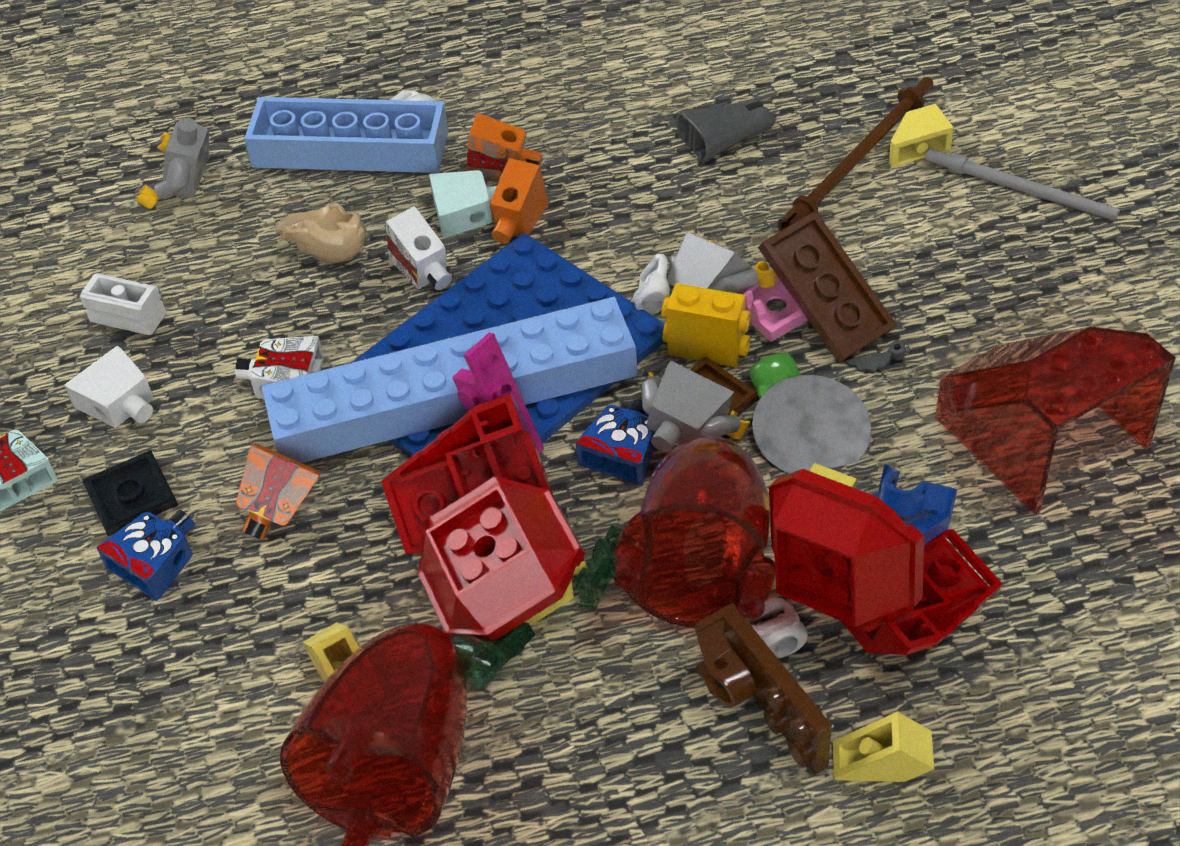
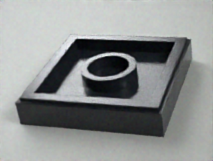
(129, 491)

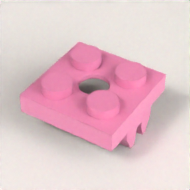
(768, 322)

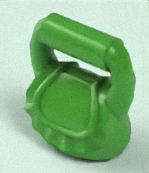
(771, 371)

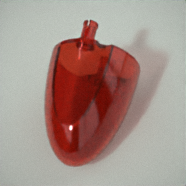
(699, 536)
(382, 736)

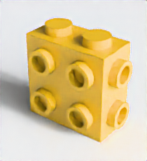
(706, 324)

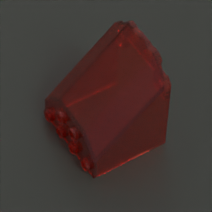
(1023, 391)

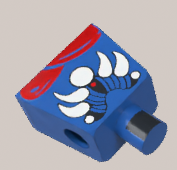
(618, 443)
(149, 552)

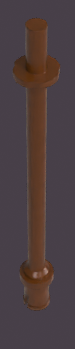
(909, 100)

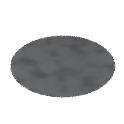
(811, 423)

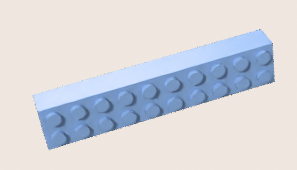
(415, 386)

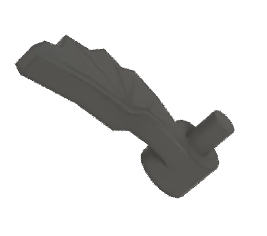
(876, 361)

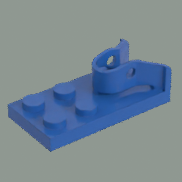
(925, 506)

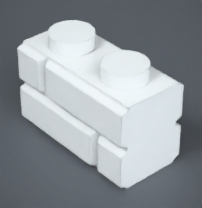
(123, 304)

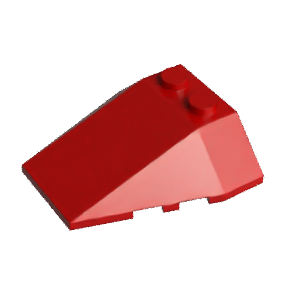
(481, 445)
(949, 597)

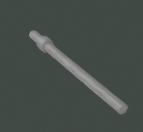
(959, 164)

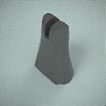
(719, 128)

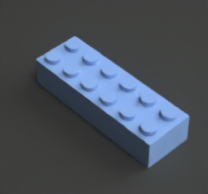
(347, 134)

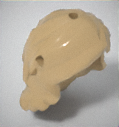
(325, 233)

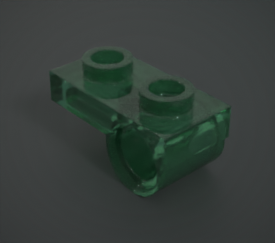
(595, 579)
(490, 656)

